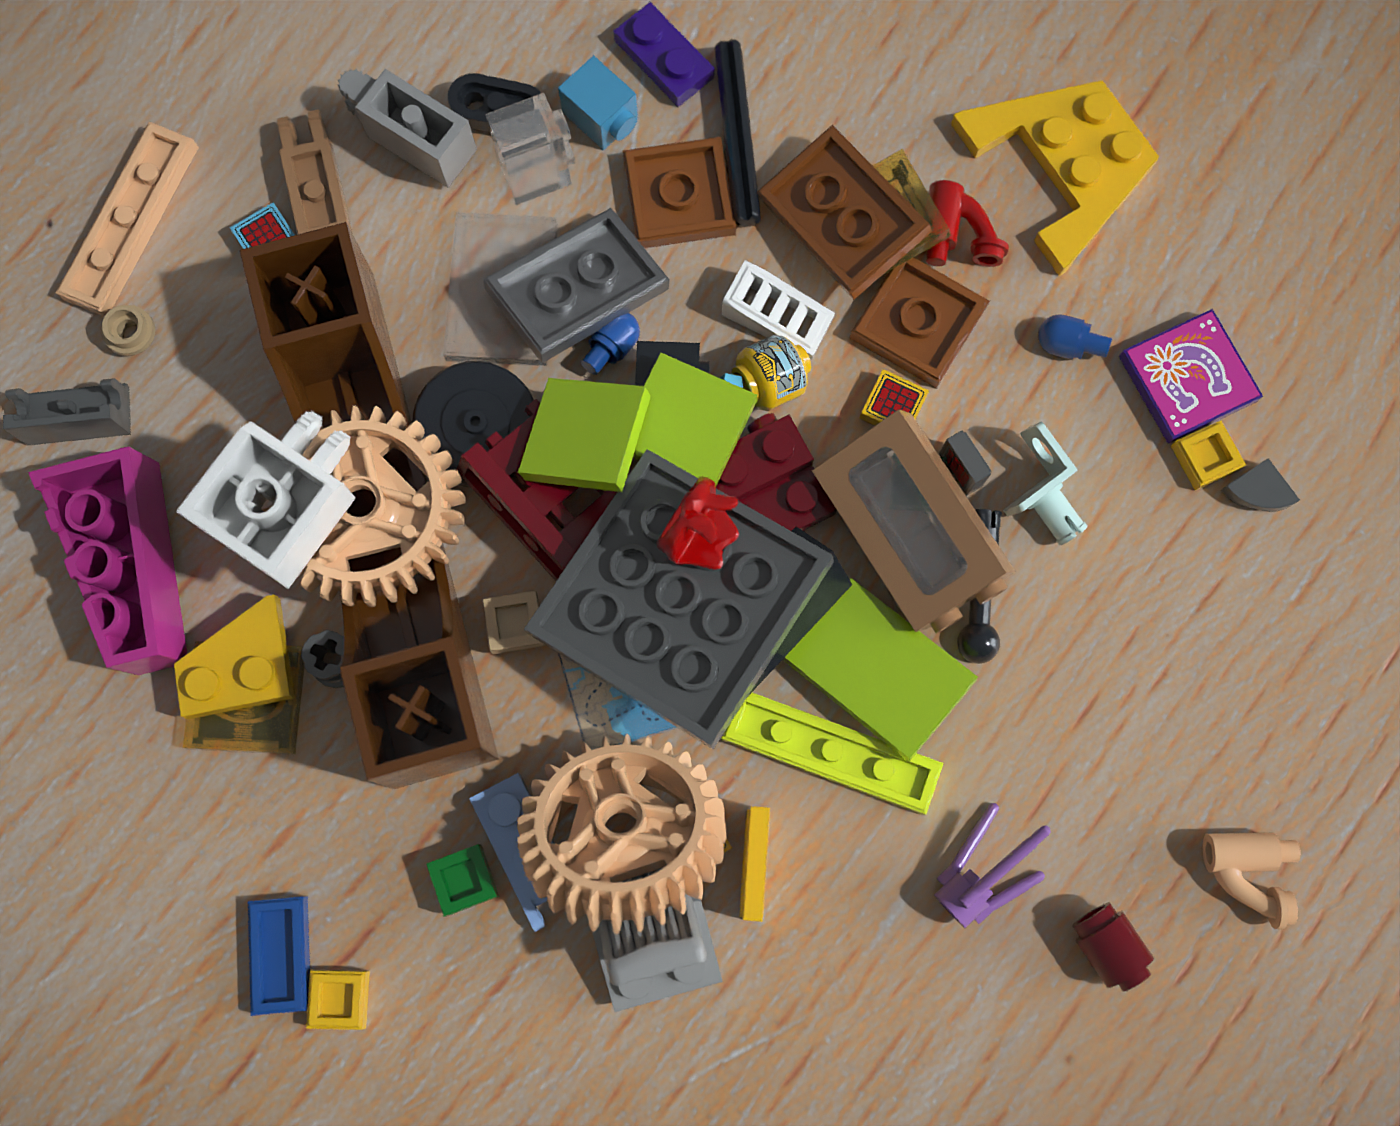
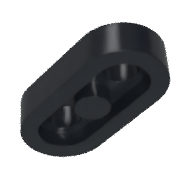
(489, 90)

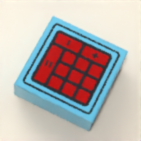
(262, 227)

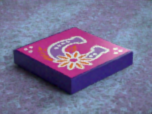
(1190, 376)

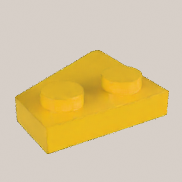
(237, 665)

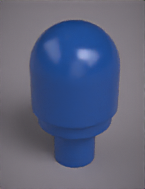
(1071, 337)
(611, 343)

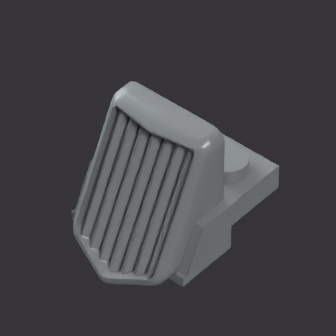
(659, 958)

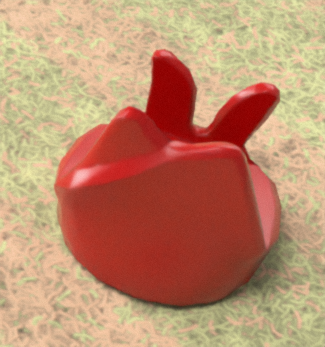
(700, 527)

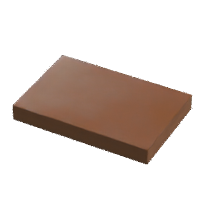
(844, 212)

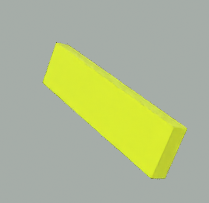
(833, 753)

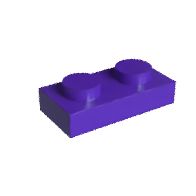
(664, 54)

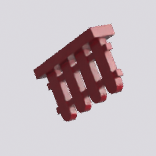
(527, 511)

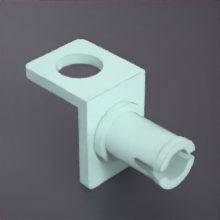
(1046, 495)

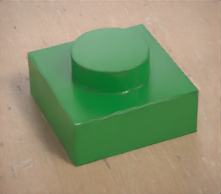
(462, 880)

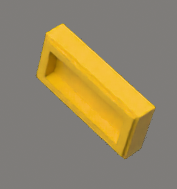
(754, 864)

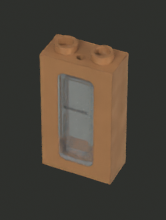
(914, 523)

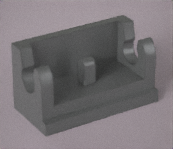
(70, 413)

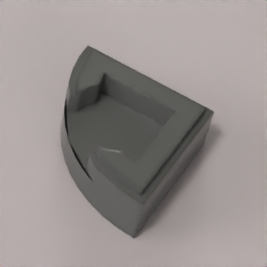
(1261, 489)

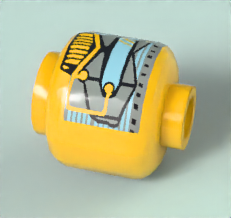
(773, 371)

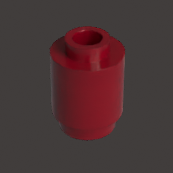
(1113, 947)

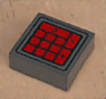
(965, 462)

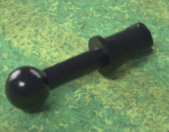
(979, 640)

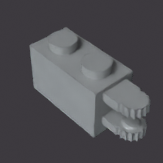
(409, 123)

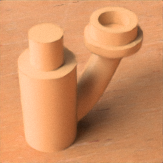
(1253, 852)

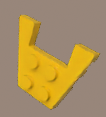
(1083, 147)

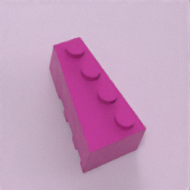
(120, 554)

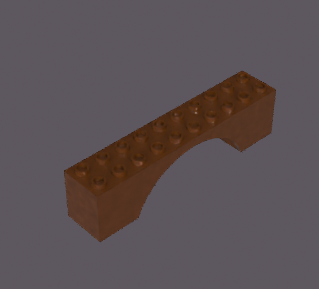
(406, 660)

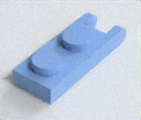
(498, 813)

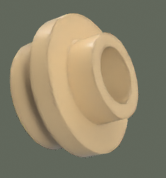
(117, 322)

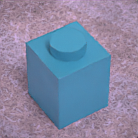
(599, 103)

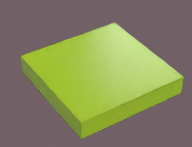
(693, 418)
(585, 434)

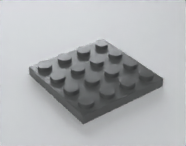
(672, 632)

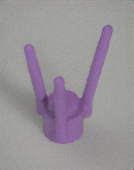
(967, 895)

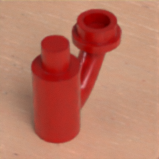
(952, 205)

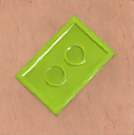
(881, 670)

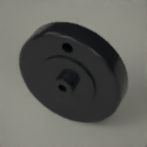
(469, 405)

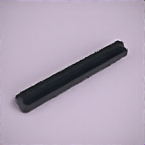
(737, 133)

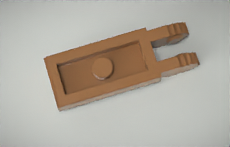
(312, 176)

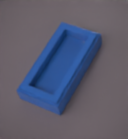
(278, 955)

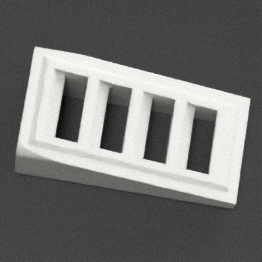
(785, 295)

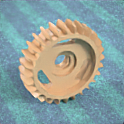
(400, 516)
(586, 868)

